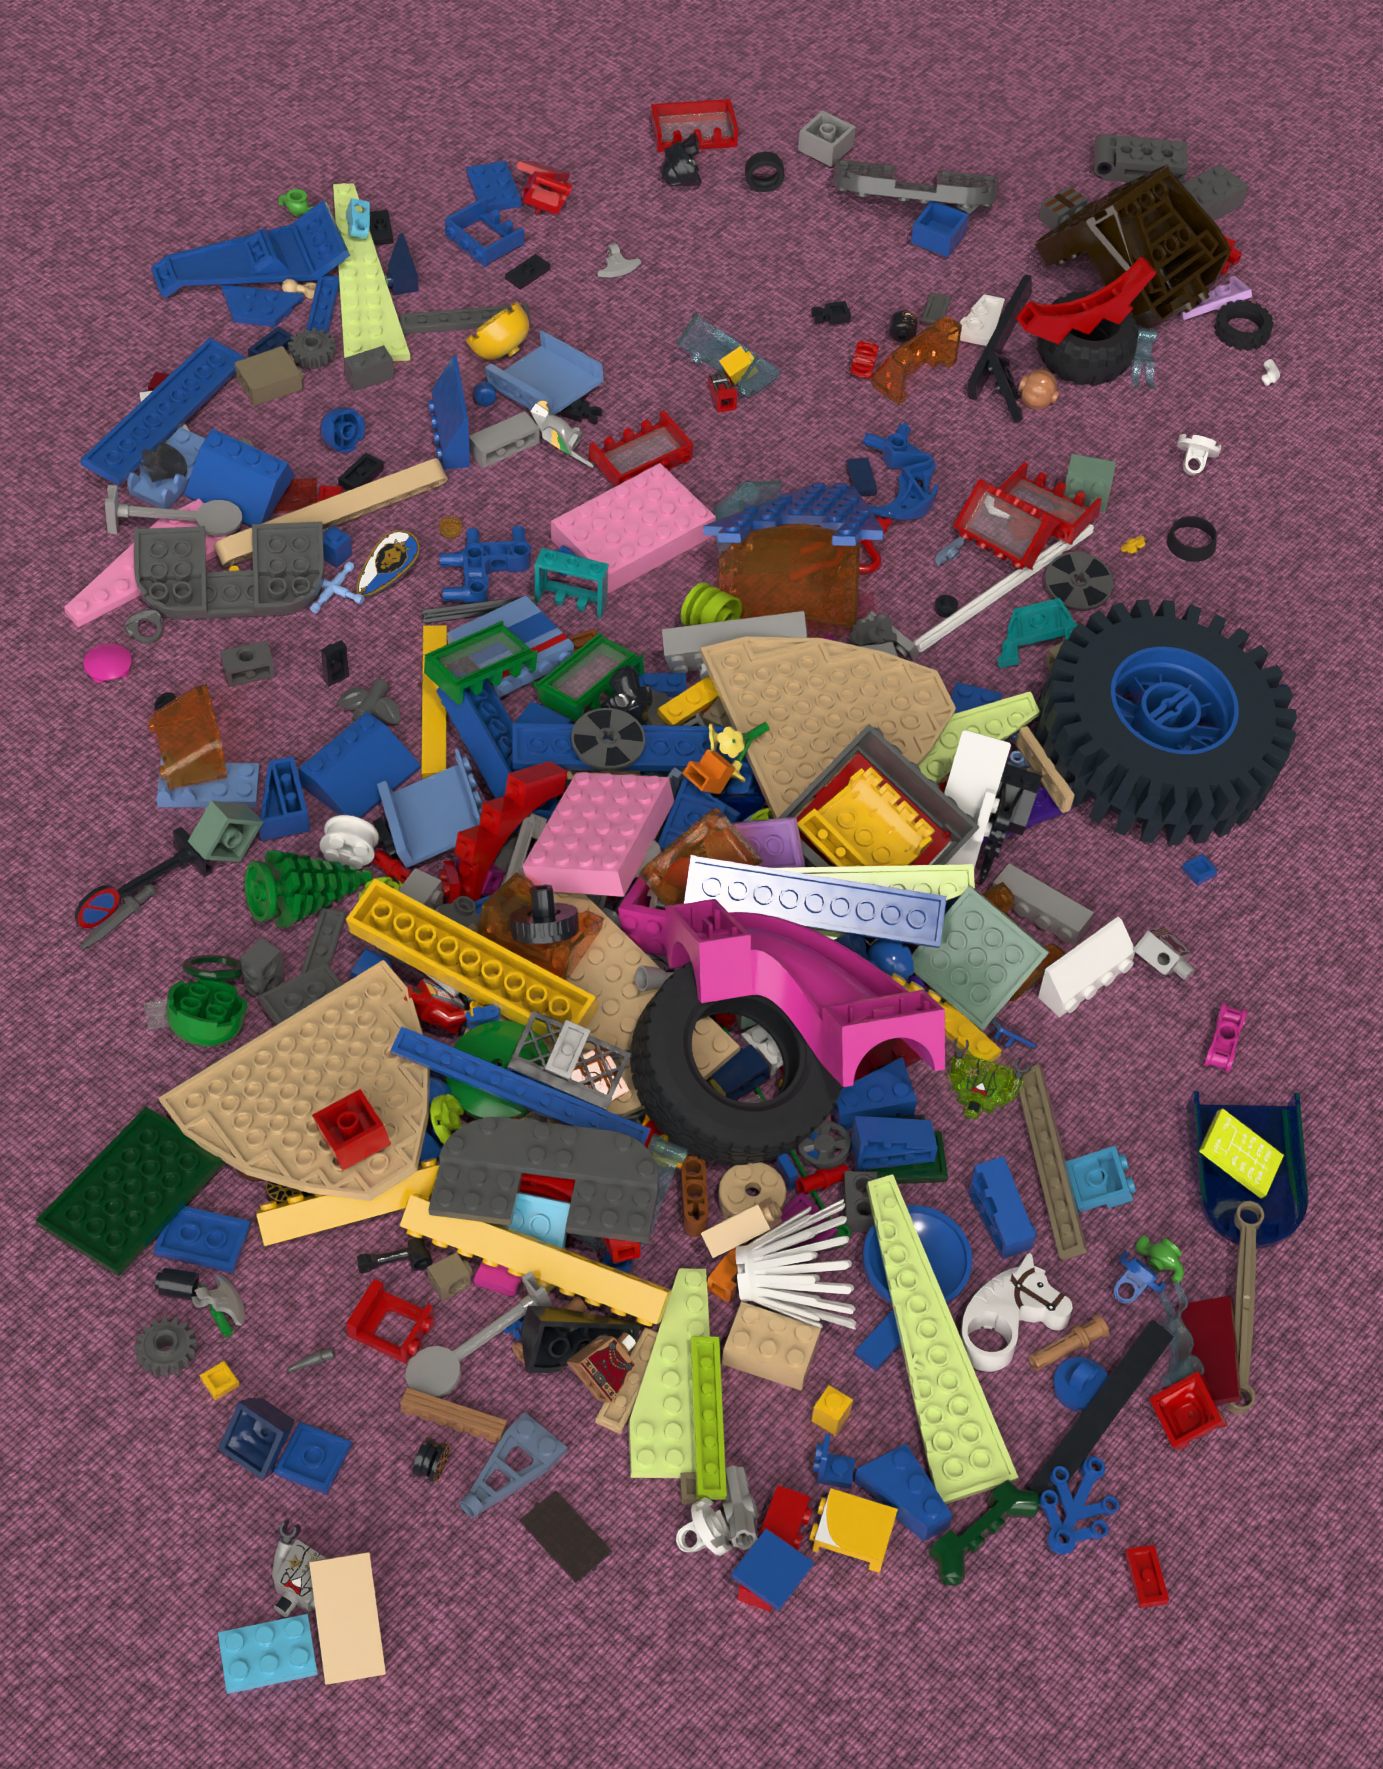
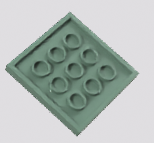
(979, 958)

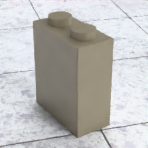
(269, 375)

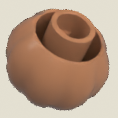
(1038, 389)

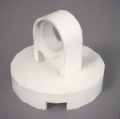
(1199, 449)
(710, 1528)

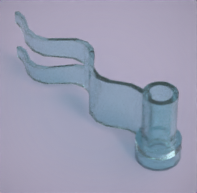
(1143, 353)
(666, 1158)
(1182, 1362)

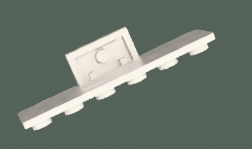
(974, 787)

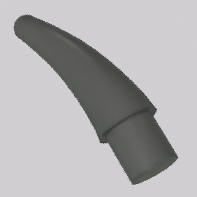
(315, 1358)

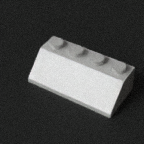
(1087, 968)

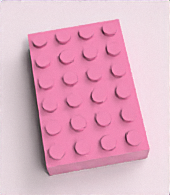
(634, 525)
(599, 833)

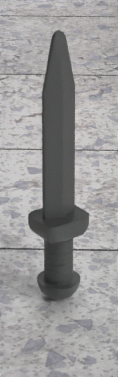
(132, 904)

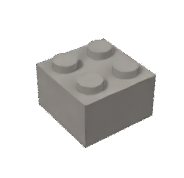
(826, 138)

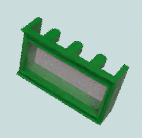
(476, 659)
(586, 676)

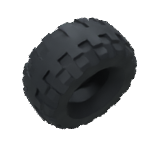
(1091, 356)

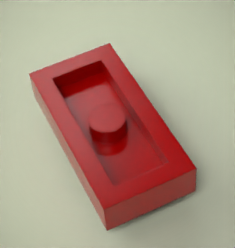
(1146, 1576)

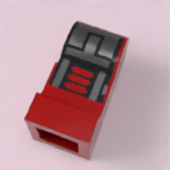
(722, 389)

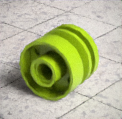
(709, 605)

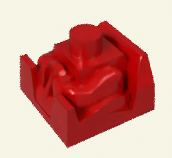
(1187, 1410)

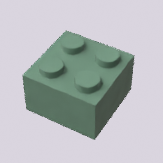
(1090, 476)
(225, 831)

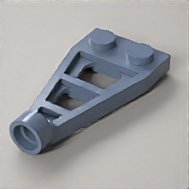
(535, 1442)

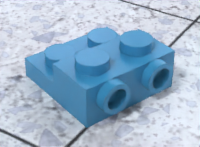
(1100, 1179)

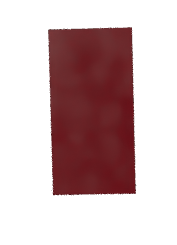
(1215, 1345)

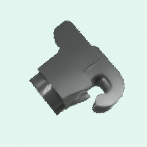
(871, 632)

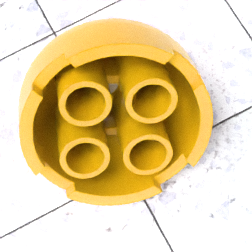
(500, 334)

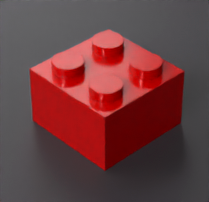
(351, 1129)

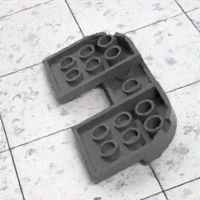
(881, 180)
(283, 578)
(611, 1172)

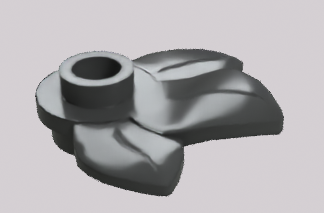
(461, 911)

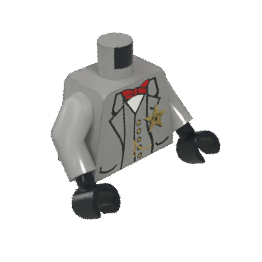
(292, 1572)

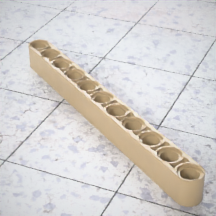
(344, 506)

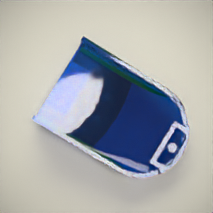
(1222, 1194)

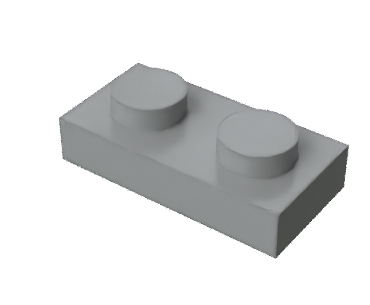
(567, 1050)

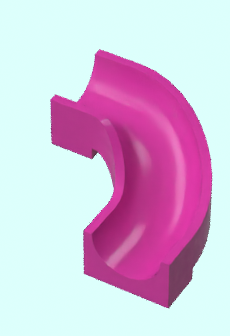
(822, 986)

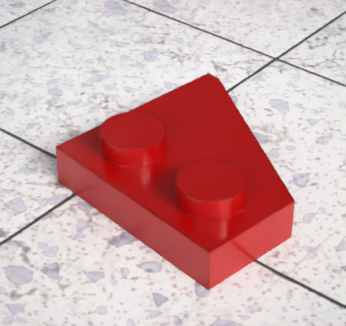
(450, 882)

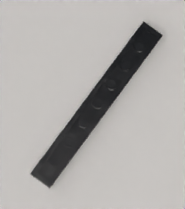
(1000, 336)
(1103, 1406)

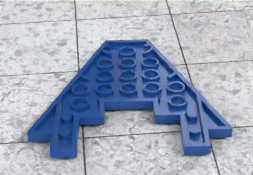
(832, 507)

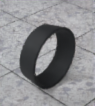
(1190, 553)

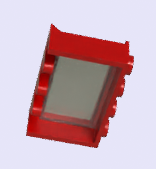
(710, 119)
(639, 452)
(1071, 513)
(1004, 525)

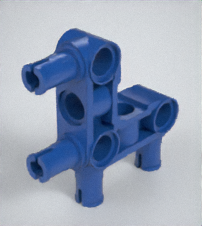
(482, 559)

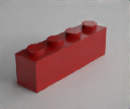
(784, 1519)

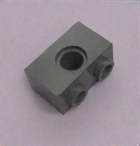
(247, 663)

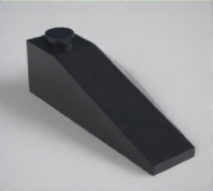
(557, 1334)

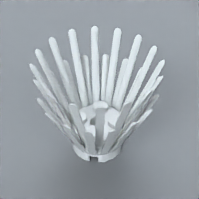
(766, 1273)

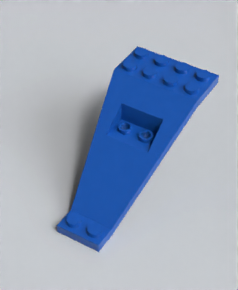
(294, 252)

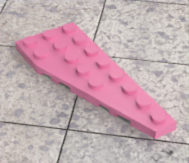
(118, 582)

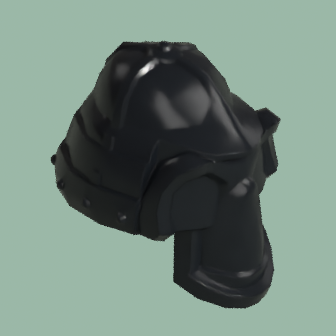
(679, 166)
(629, 695)

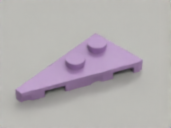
(1221, 296)

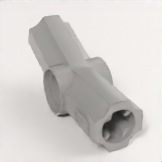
(740, 1508)

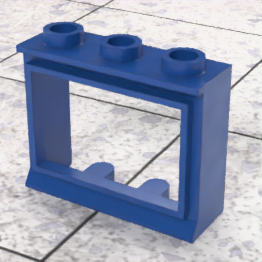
(473, 213)

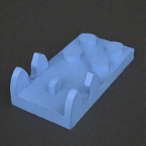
(167, 491)
(239, 787)

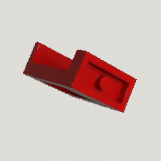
(371, 1312)

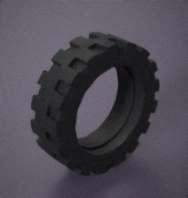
(1248, 311)

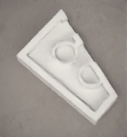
(982, 320)

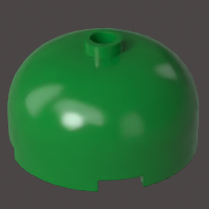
(206, 1012)

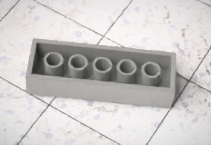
(684, 643)

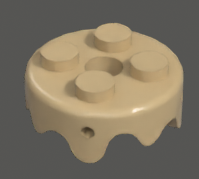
(741, 1177)

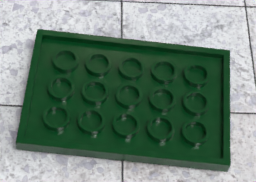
(130, 1192)

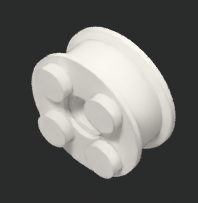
(349, 841)

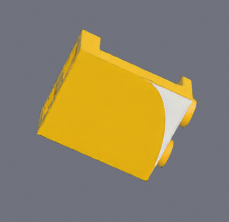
(854, 1527)

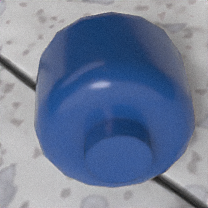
(484, 394)

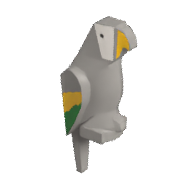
(558, 431)

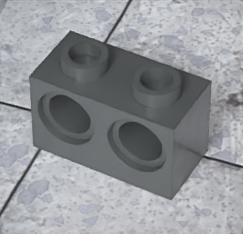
(262, 968)
(857, 1201)

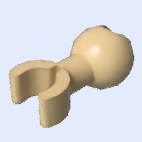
(291, 285)

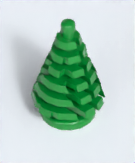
(297, 886)

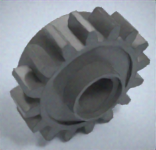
(312, 348)
(163, 1334)

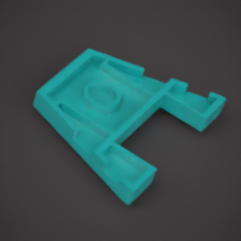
(1035, 624)

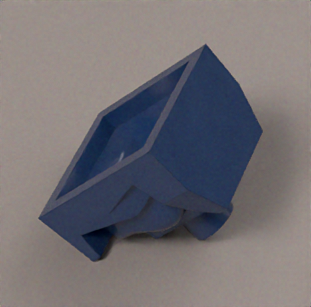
(256, 1435)

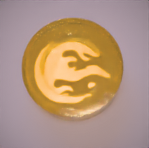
(450, 527)

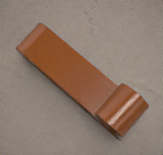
(696, 1185)

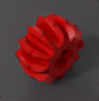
(864, 359)

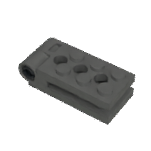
(1131, 157)

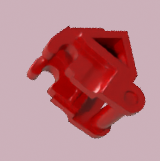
(548, 200)

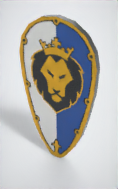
(388, 562)

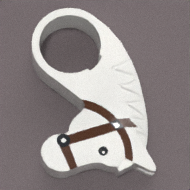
(1006, 1299)

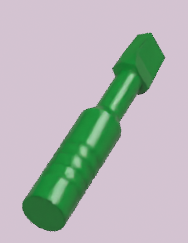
(221, 1321)

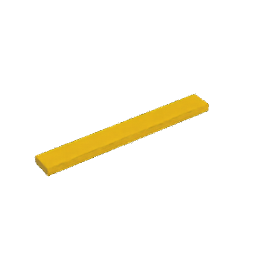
(433, 712)

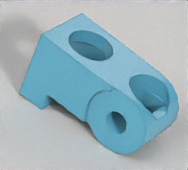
(358, 221)

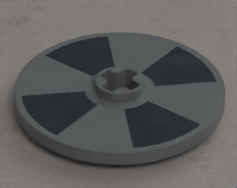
(1082, 596)
(608, 755)

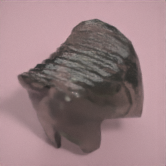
(163, 462)

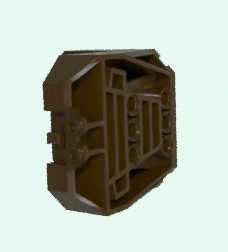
(1153, 221)

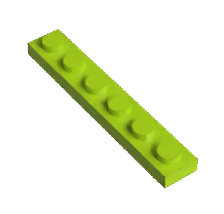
(708, 1418)

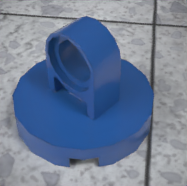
(1139, 1276)
(1078, 1382)

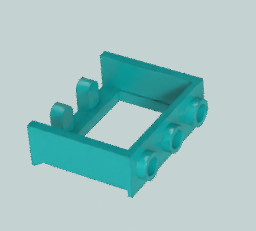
(576, 567)

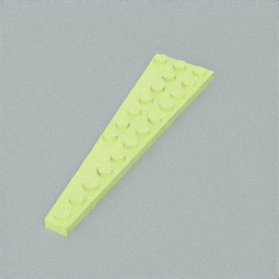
(366, 303)
(952, 1411)

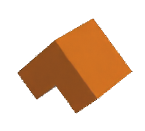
(710, 773)

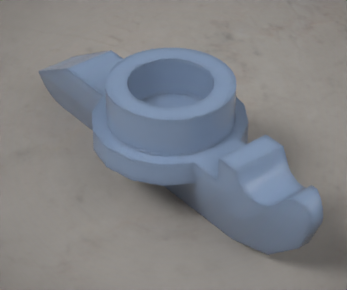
(949, 552)

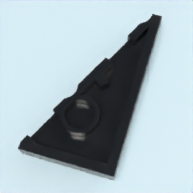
(1005, 383)

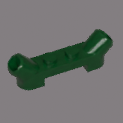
(1004, 1503)

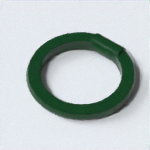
(217, 975)

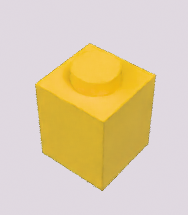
(737, 363)
(832, 1410)

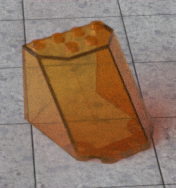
(793, 572)

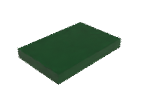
(919, 1173)

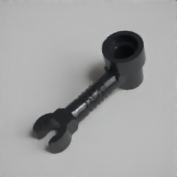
(416, 1253)

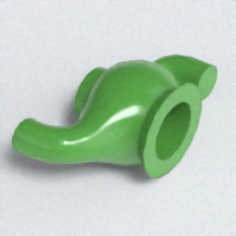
(295, 201)
(1162, 1256)

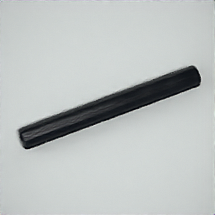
(466, 610)

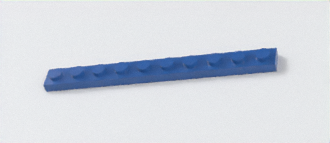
(510, 1085)

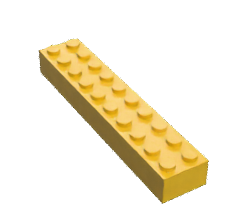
(466, 960)

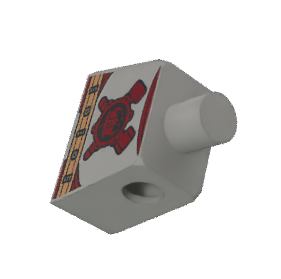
(1165, 952)

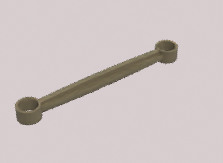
(1245, 1299)

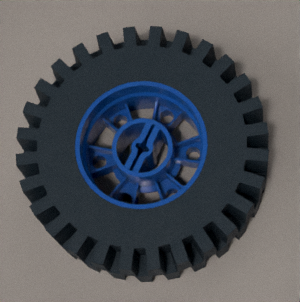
(1149, 753)

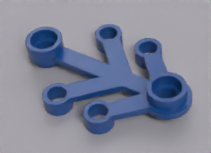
(1075, 1508)

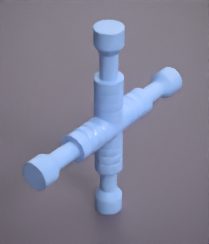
(334, 587)

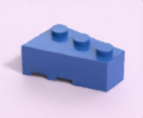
(283, 801)
(877, 1094)
(891, 1142)
(1001, 1207)
(901, 1483)

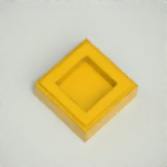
(219, 1380)

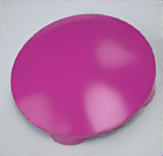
(107, 662)

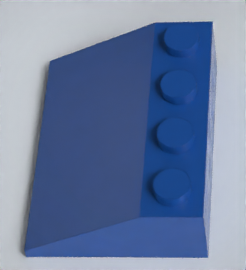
(450, 418)
(240, 475)
(352, 765)

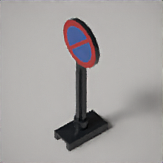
(103, 900)

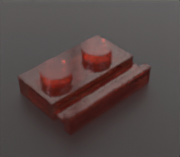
(298, 495)

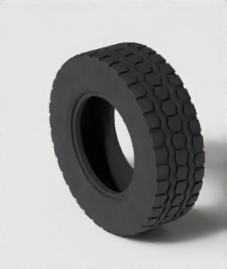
(699, 1115)

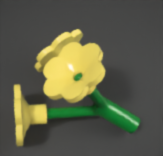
(732, 743)

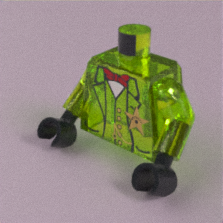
(983, 1083)

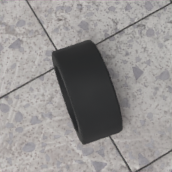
(764, 159)

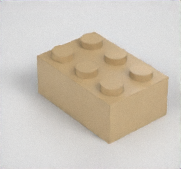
(771, 1346)

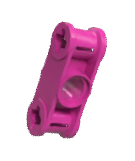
(1222, 1050)

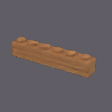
(453, 1415)

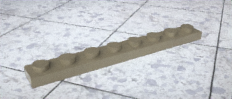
(1051, 1165)

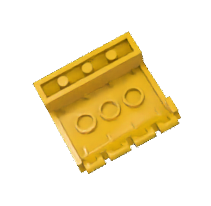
(867, 826)

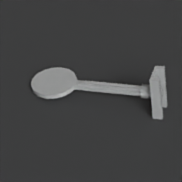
(217, 516)
(438, 1369)

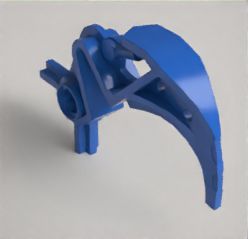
(914, 466)

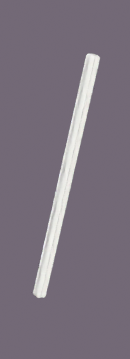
(995, 592)

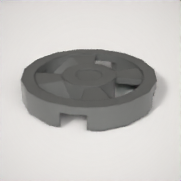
(825, 1146)

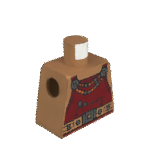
(604, 1365)

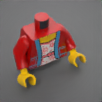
(439, 1006)

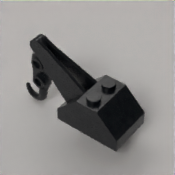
(1016, 795)

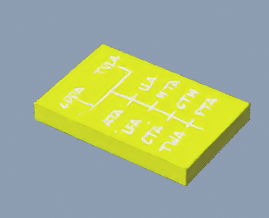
(1241, 1153)

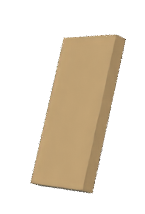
(347, 1618)

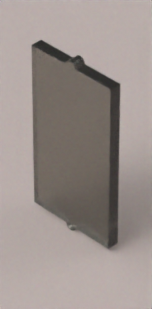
(565, 1536)

